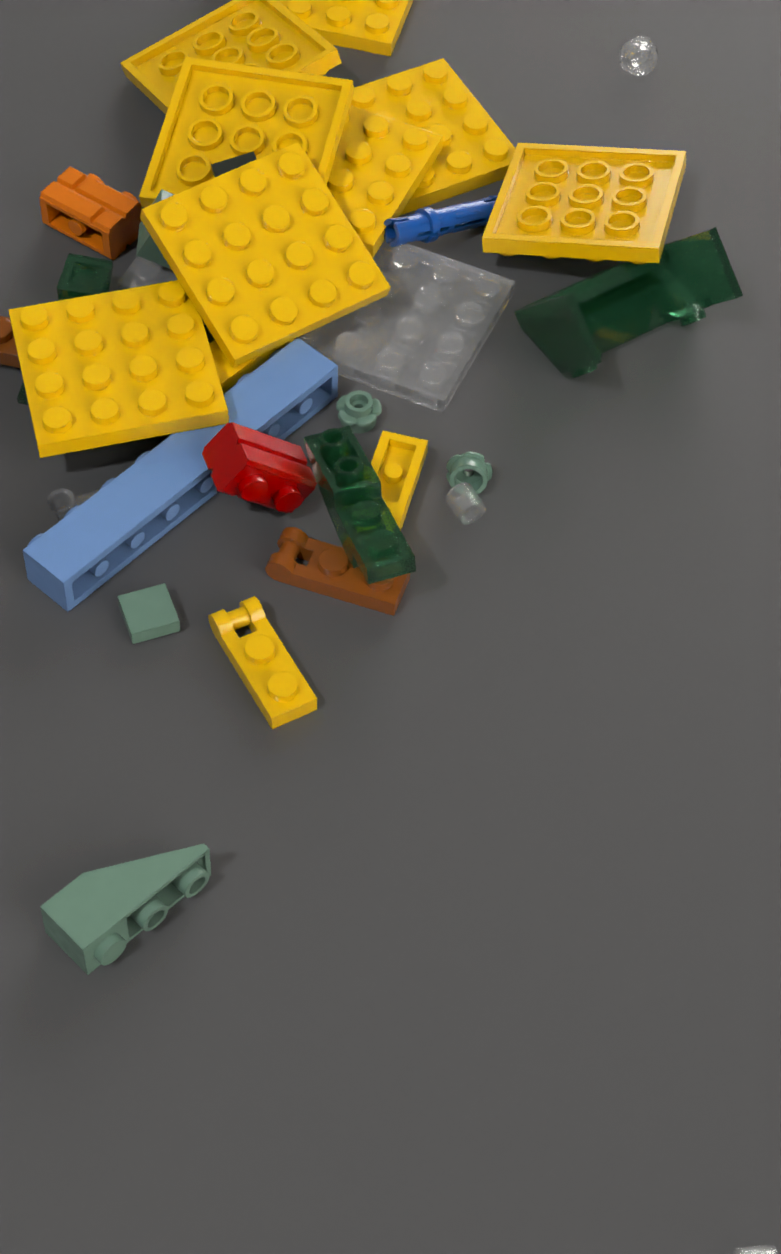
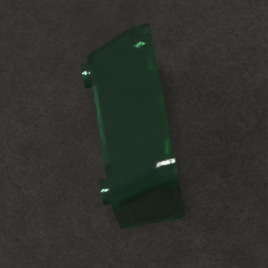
(629, 300)

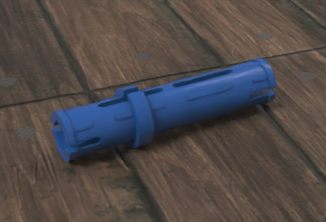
(431, 223)

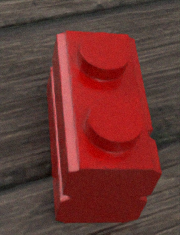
(259, 468)

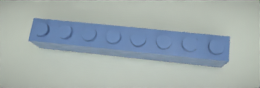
(172, 479)

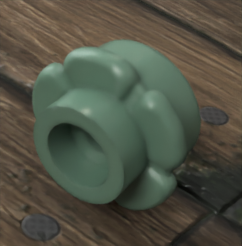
(358, 411)
(472, 460)

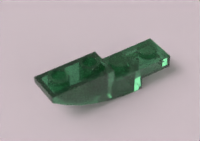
(357, 506)

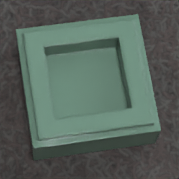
(149, 613)

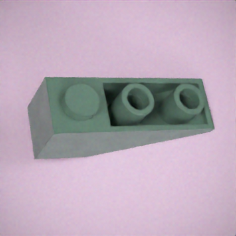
(115, 903)

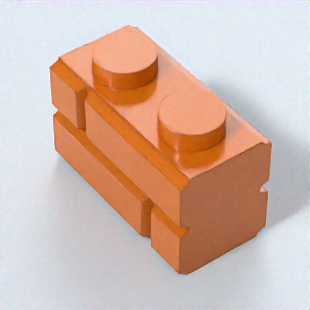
(91, 212)

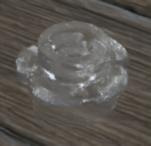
(644, 62)

